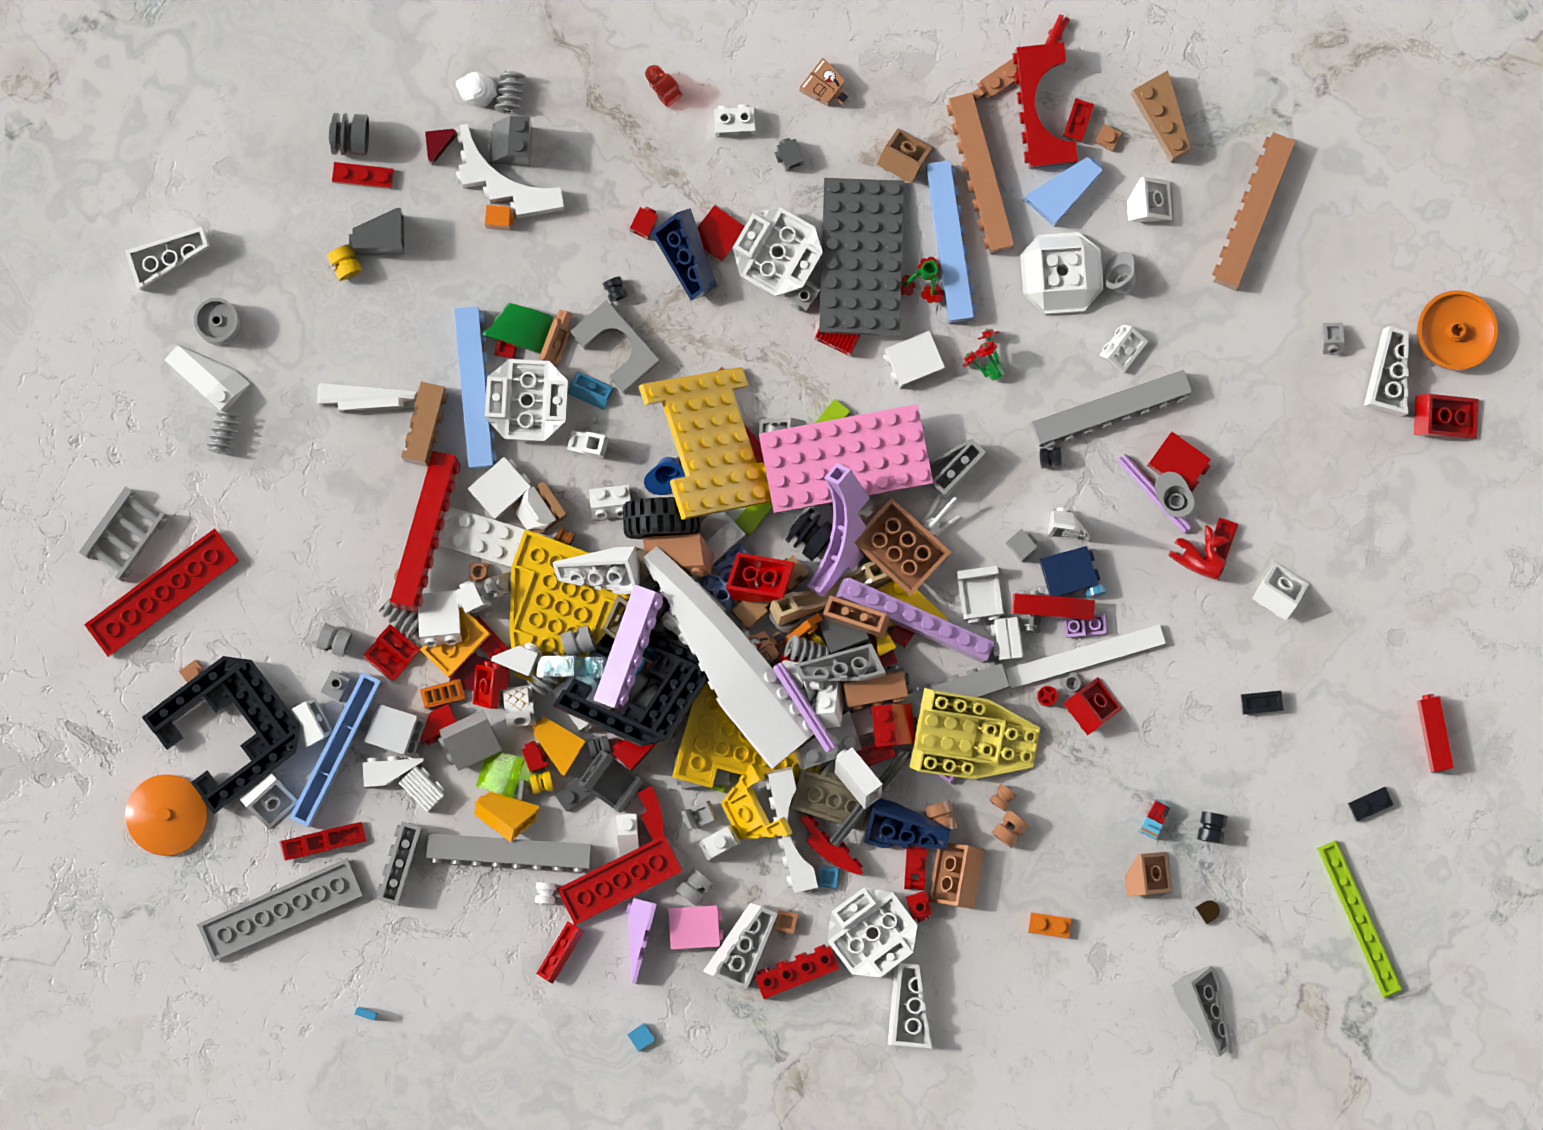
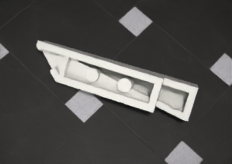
(364, 398)

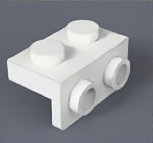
(608, 501)

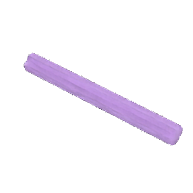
(1145, 483)
(804, 707)

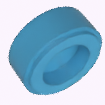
(1095, 591)

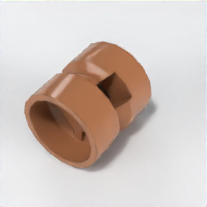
(942, 814)
(1007, 836)

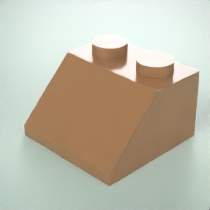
(904, 155)

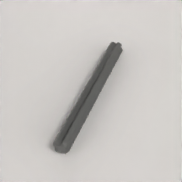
(859, 811)

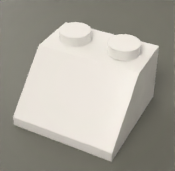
(1280, 591)
(520, 658)
(268, 800)

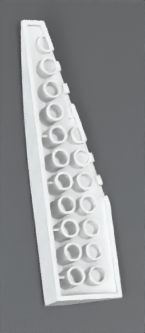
(735, 668)

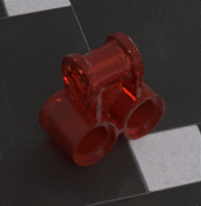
(663, 85)

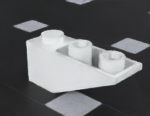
(382, 773)

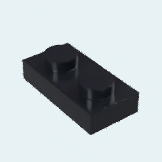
(1261, 702)
(1370, 804)

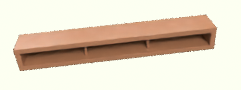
(980, 173)
(1254, 210)

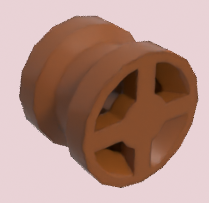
(565, 536)

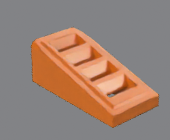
(424, 693)

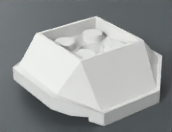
(775, 230)
(1061, 293)
(520, 379)
(868, 911)

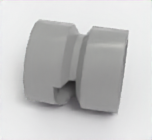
(335, 640)
(578, 641)
(694, 887)

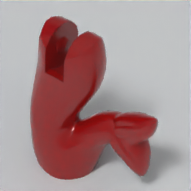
(1193, 559)

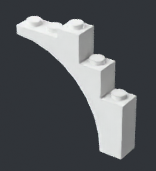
(477, 172)

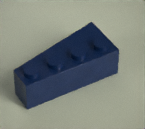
(686, 254)

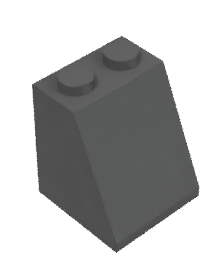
(511, 141)
(380, 235)
(839, 636)

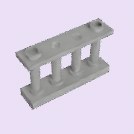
(115, 516)

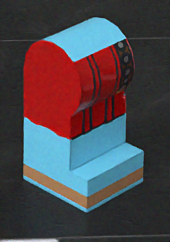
(1155, 818)

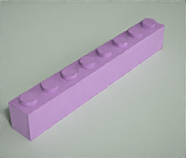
(917, 620)

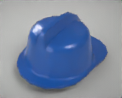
(658, 479)

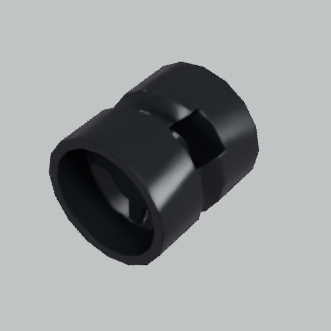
(1212, 827)

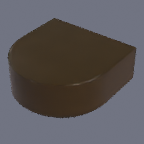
(1208, 911)

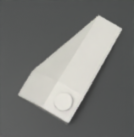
(1067, 526)

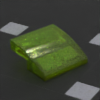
(500, 773)

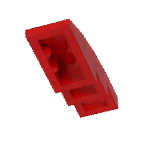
(1053, 606)
(322, 841)

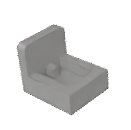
(699, 815)

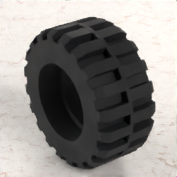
(656, 518)

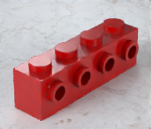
(796, 972)

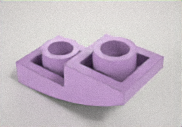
(1081, 628)

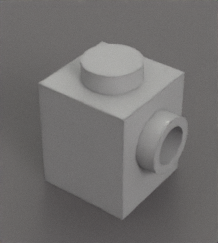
(1022, 545)
(336, 685)

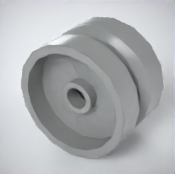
(225, 330)

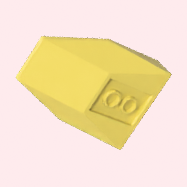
(971, 737)

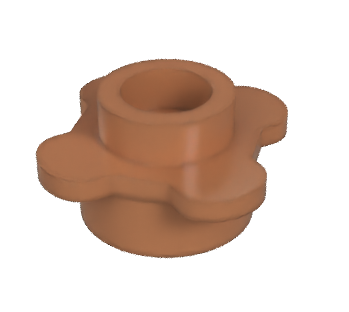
(475, 567)

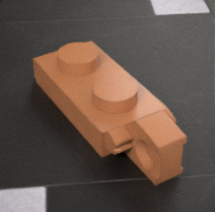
(996, 81)
(557, 338)

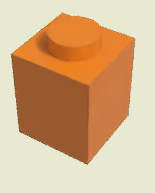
(499, 217)

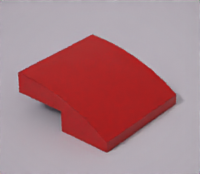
(719, 232)
(391, 653)

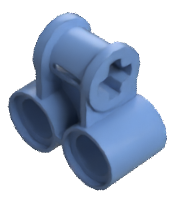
(717, 587)

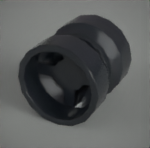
(615, 289)
(1050, 457)

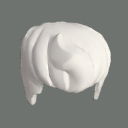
(476, 89)

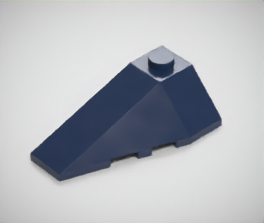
(899, 826)

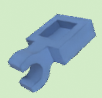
(730, 558)

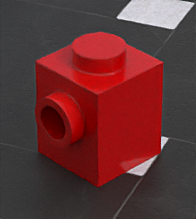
(919, 906)

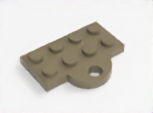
(826, 797)

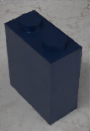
(1069, 571)

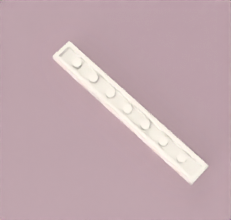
(1085, 656)

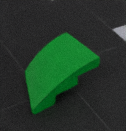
(521, 327)

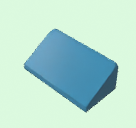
(590, 390)

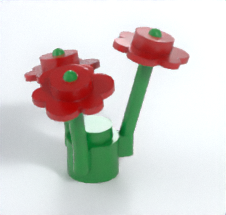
(928, 271)
(994, 368)

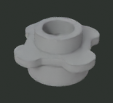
(1072, 678)

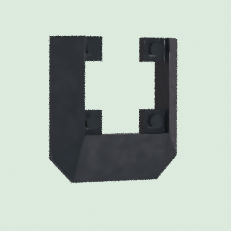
(244, 685)
(657, 723)

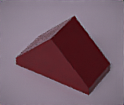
(437, 142)

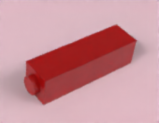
(1435, 733)

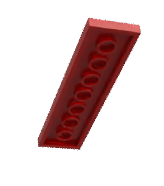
(161, 592)

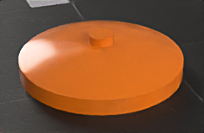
(1457, 330)
(166, 815)

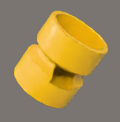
(343, 261)

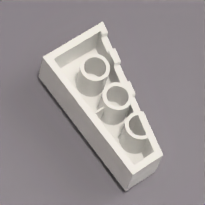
(743, 946)

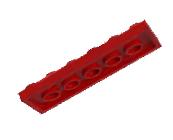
(620, 879)

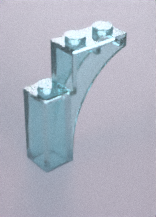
(571, 667)

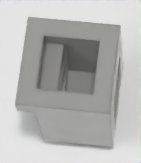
(804, 304)

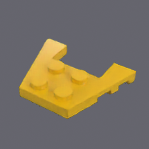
(917, 600)
(746, 812)

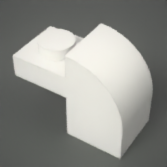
(588, 444)

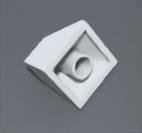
(1150, 201)

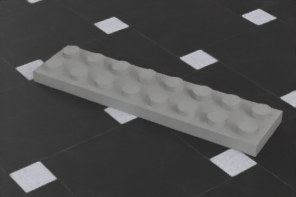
(280, 910)

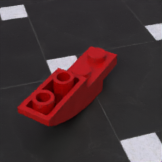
(835, 855)

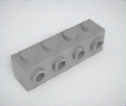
(400, 863)

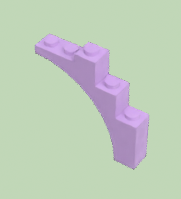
(847, 526)

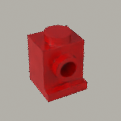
(534, 757)

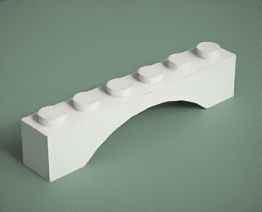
(801, 871)

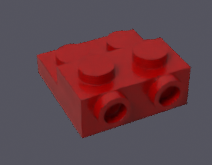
(488, 681)

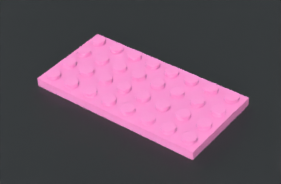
(879, 447)

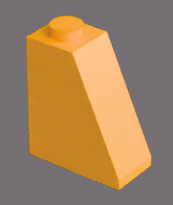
(558, 743)
(505, 814)

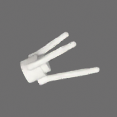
(932, 524)

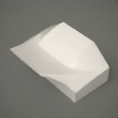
(534, 511)

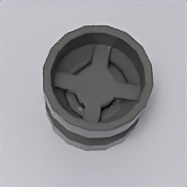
(595, 748)

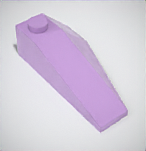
(640, 924)

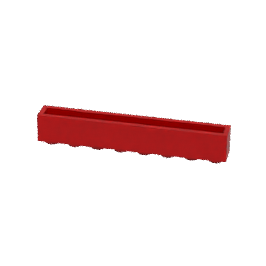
(424, 531)

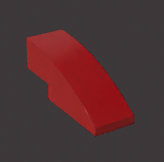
(653, 816)

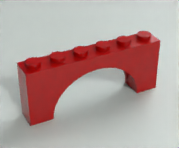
(1041, 146)

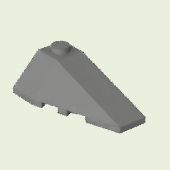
(849, 665)
(1200, 1002)

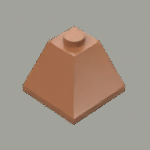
(1148, 875)

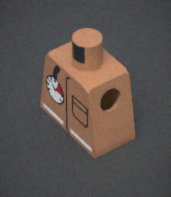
(824, 84)
(767, 645)

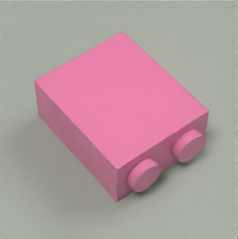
(695, 927)

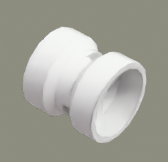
(545, 893)

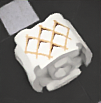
(519, 706)

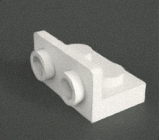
(1123, 347)

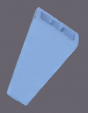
(1060, 193)

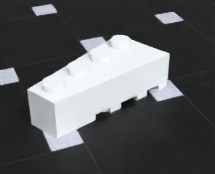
(162, 256)
(1389, 375)
(907, 1015)

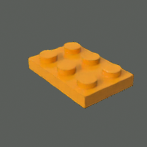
(451, 657)

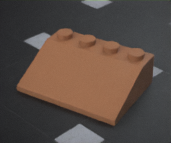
(901, 547)

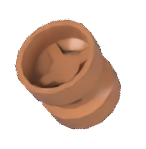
(1002, 798)

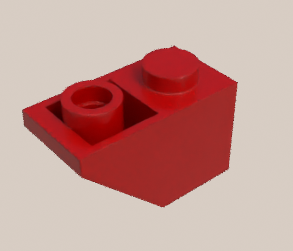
(437, 720)

